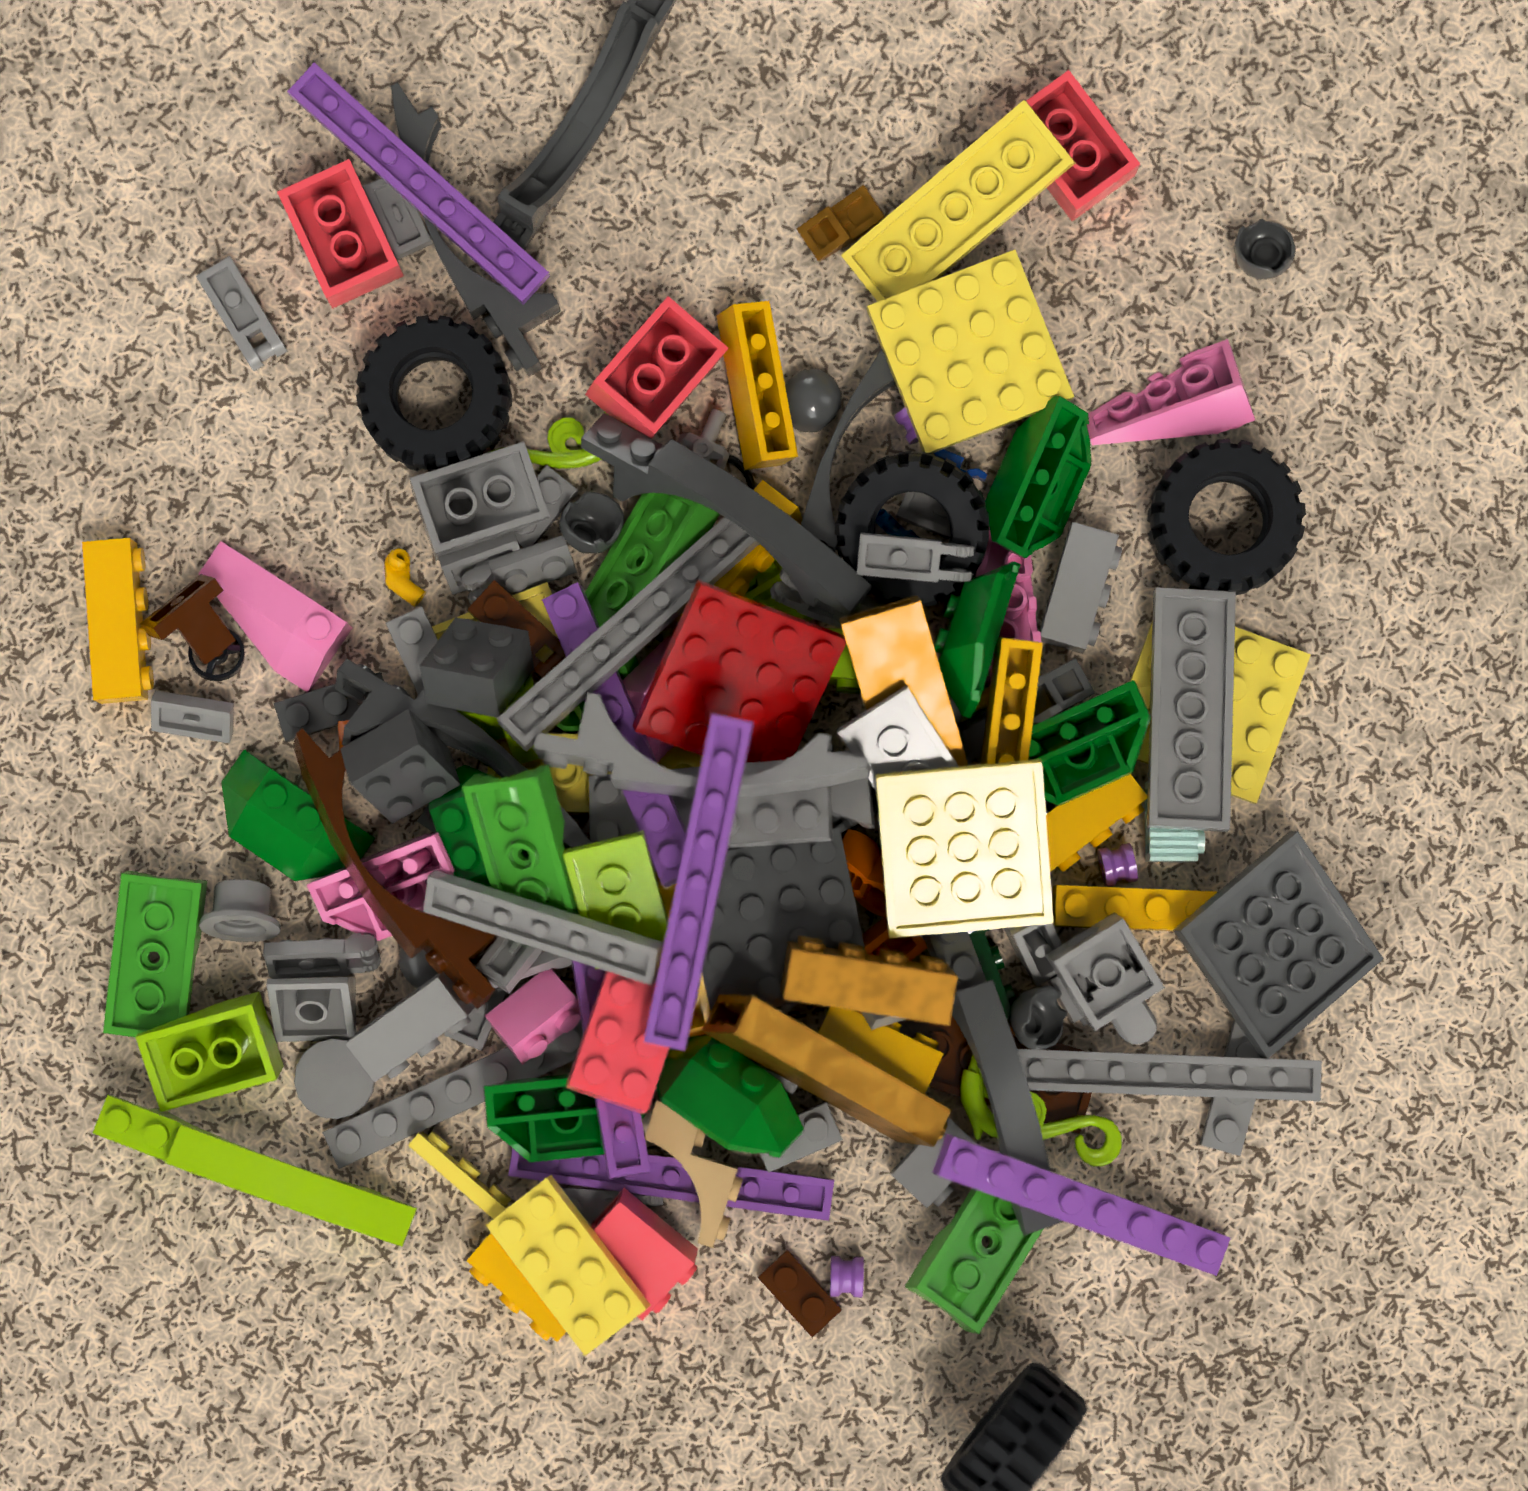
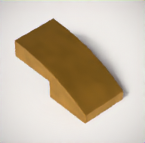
(841, 224)

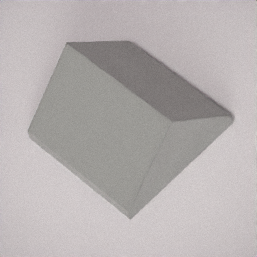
(312, 1008)

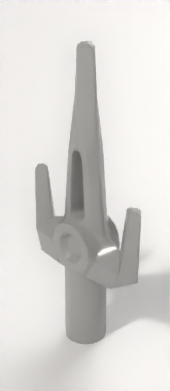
(705, 444)

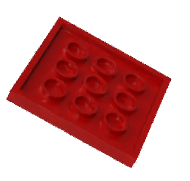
(743, 665)

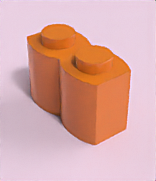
(865, 871)

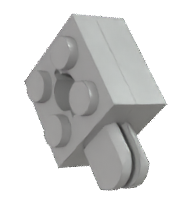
(1109, 979)

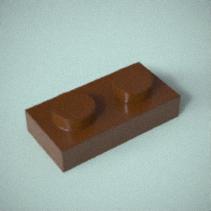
(799, 1293)

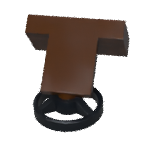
(199, 626)

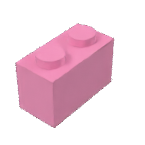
(535, 1015)

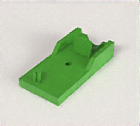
(654, 534)
(516, 816)
(160, 918)
(961, 1272)

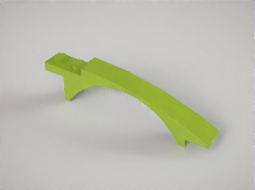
(252, 1172)

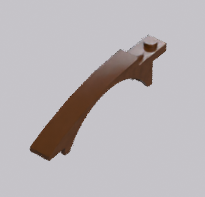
(447, 943)

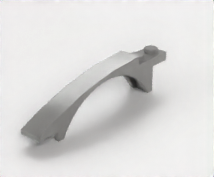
(604, 749)

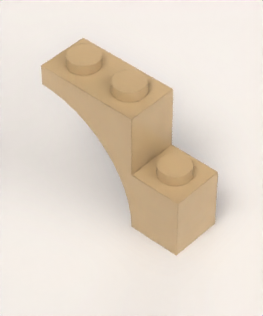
(713, 1179)

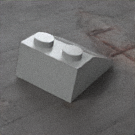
(479, 499)

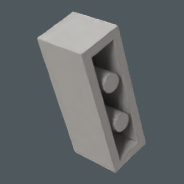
(1080, 588)
(410, 1028)

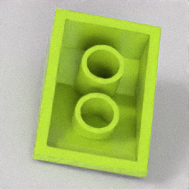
(211, 1052)

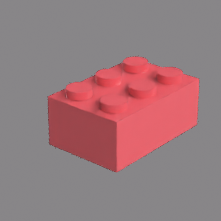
(1091, 141)
(340, 233)
(657, 369)
(612, 1055)

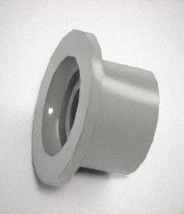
(241, 912)

